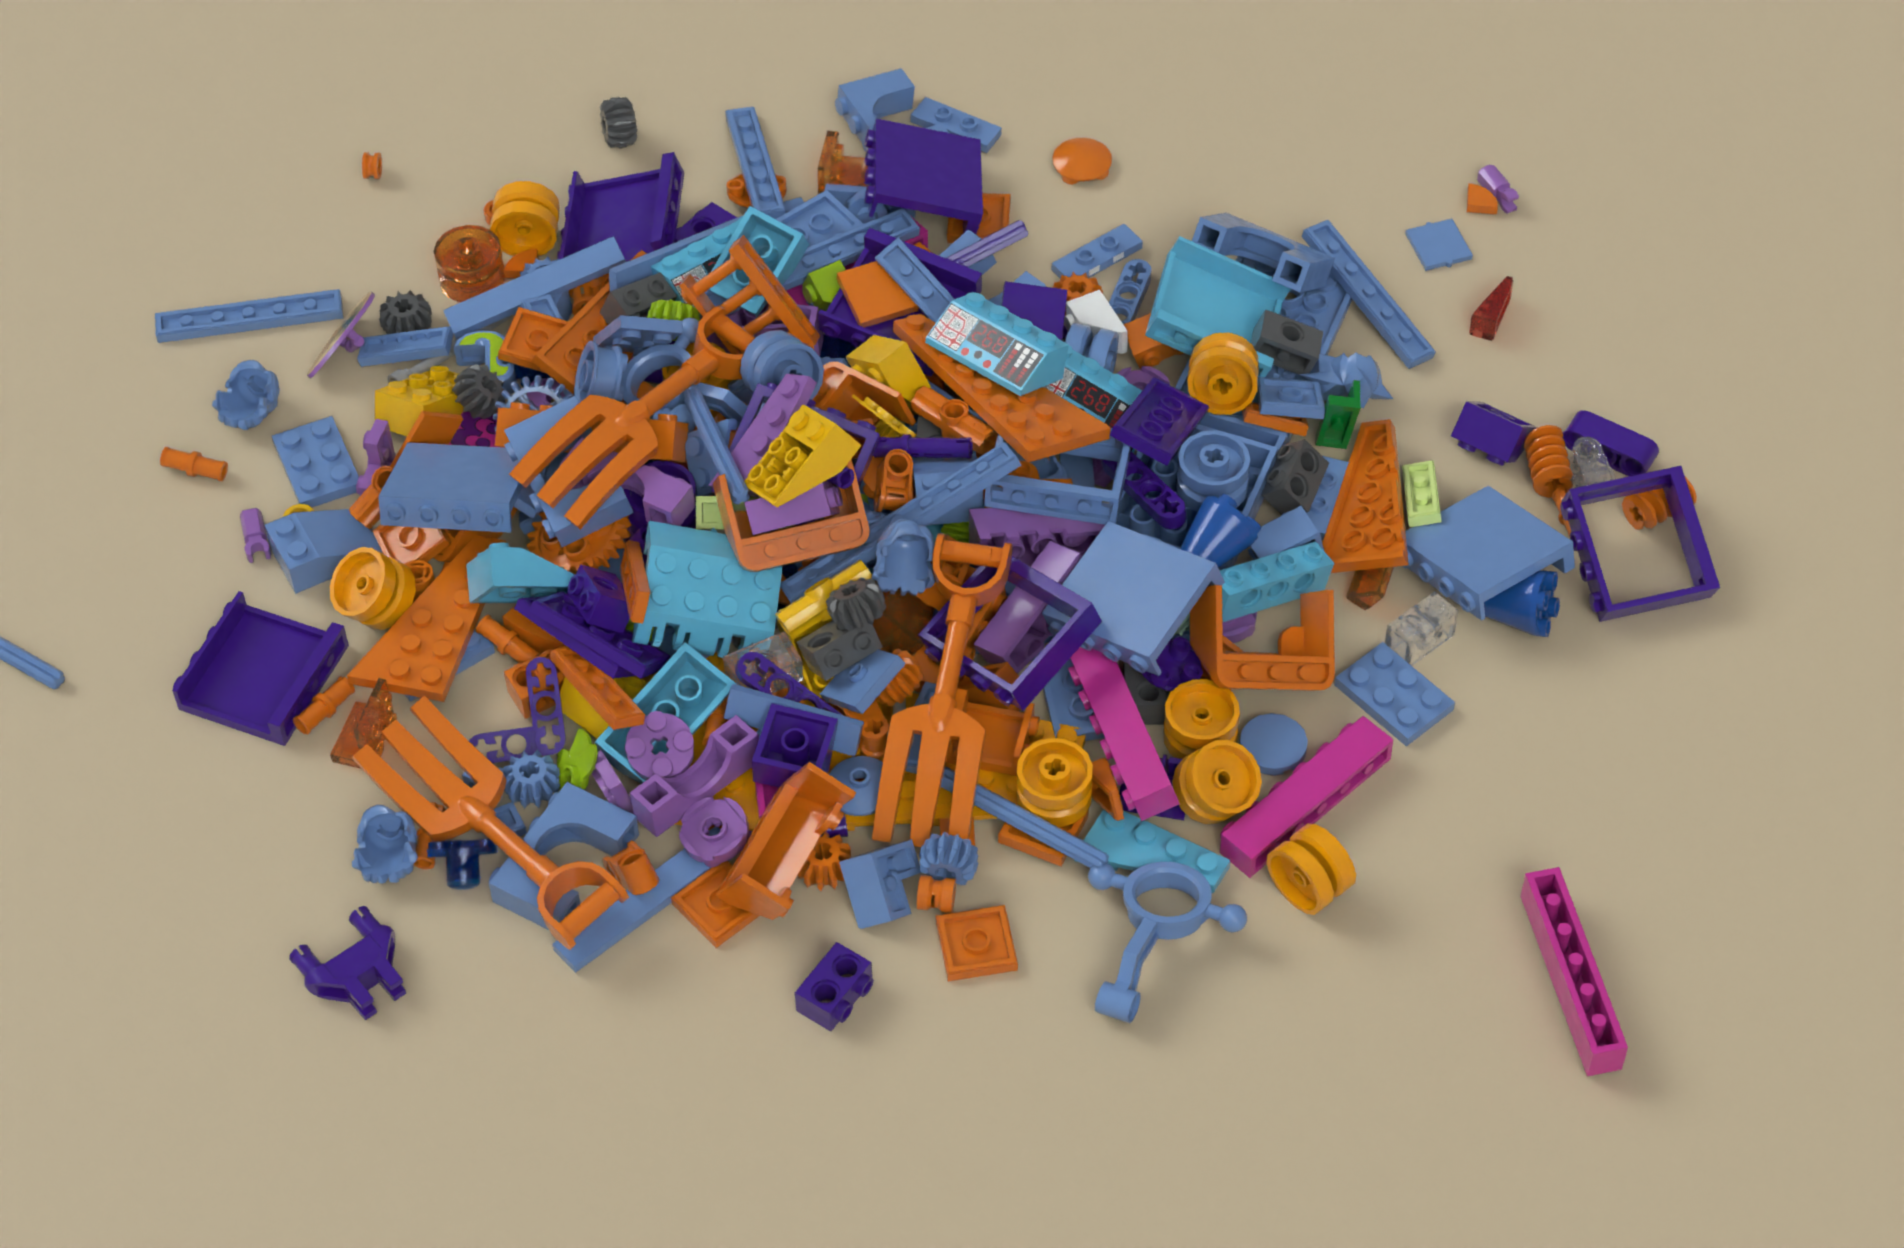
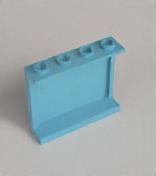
(1210, 295)

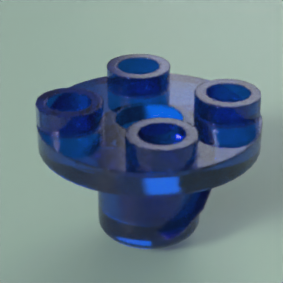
(462, 860)

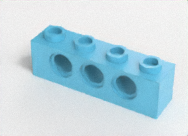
(1274, 580)

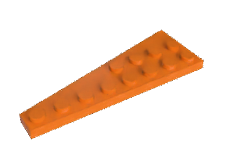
(1032, 424)

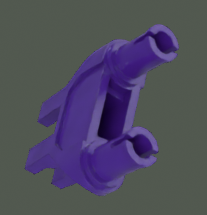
(355, 969)

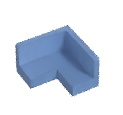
(877, 884)

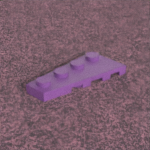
(770, 422)

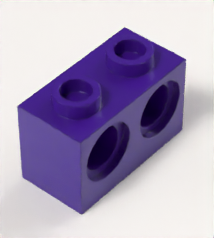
(828, 983)

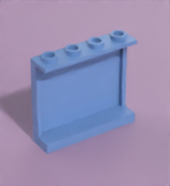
(450, 488)
(1484, 549)
(1138, 591)

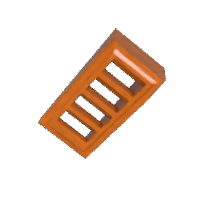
(1105, 789)

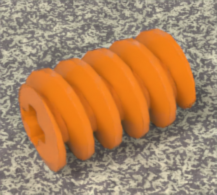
(1548, 460)
(1649, 507)

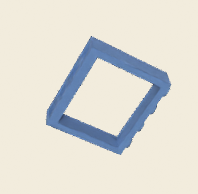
(1065, 499)

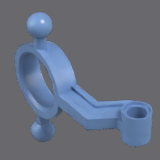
(674, 355)
(1122, 999)

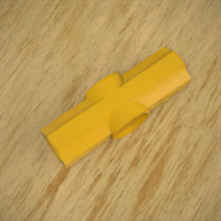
(812, 606)

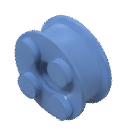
(600, 372)

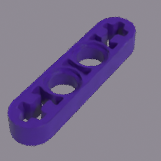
(1151, 482)
(796, 690)

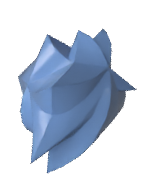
(1339, 372)

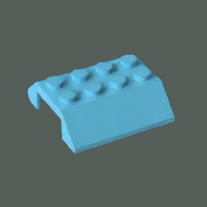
(704, 592)

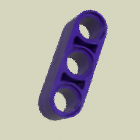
(1623, 448)

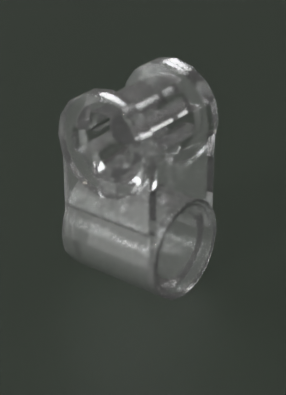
(1589, 463)

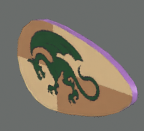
(339, 336)

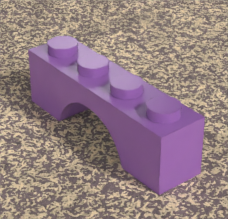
(664, 497)
(727, 755)

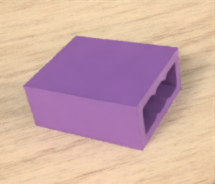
(813, 504)

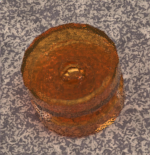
(468, 262)

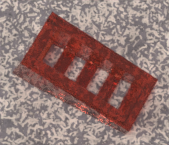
(1490, 313)

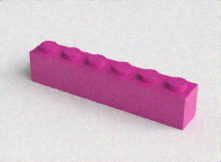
(1124, 733)
(1306, 794)
(1573, 972)

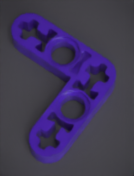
(531, 734)

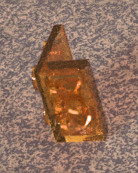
(837, 168)
(365, 726)

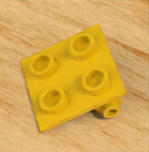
(888, 425)

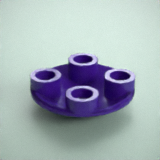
(1177, 665)

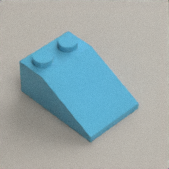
(777, 246)
(513, 573)

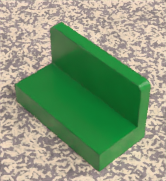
(1339, 419)

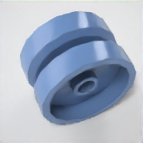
(1101, 348)
(778, 354)
(1212, 466)

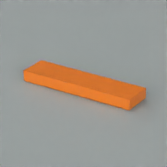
(634, 581)
(598, 689)

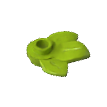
(578, 762)

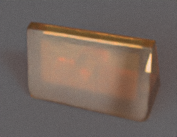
(1369, 586)

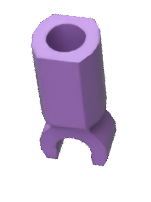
(1497, 184)
(254, 533)

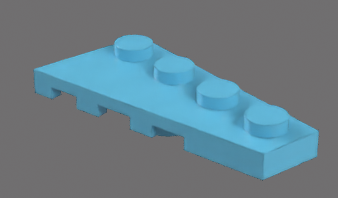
(1137, 843)

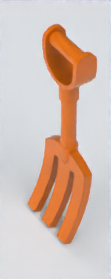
(624, 424)
(940, 720)
(474, 809)

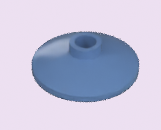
(867, 791)

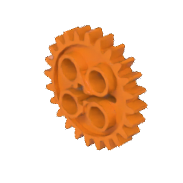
(588, 551)

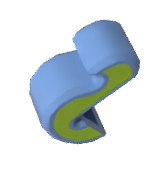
(481, 348)

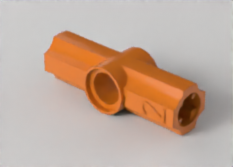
(953, 419)

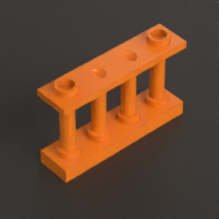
(762, 283)

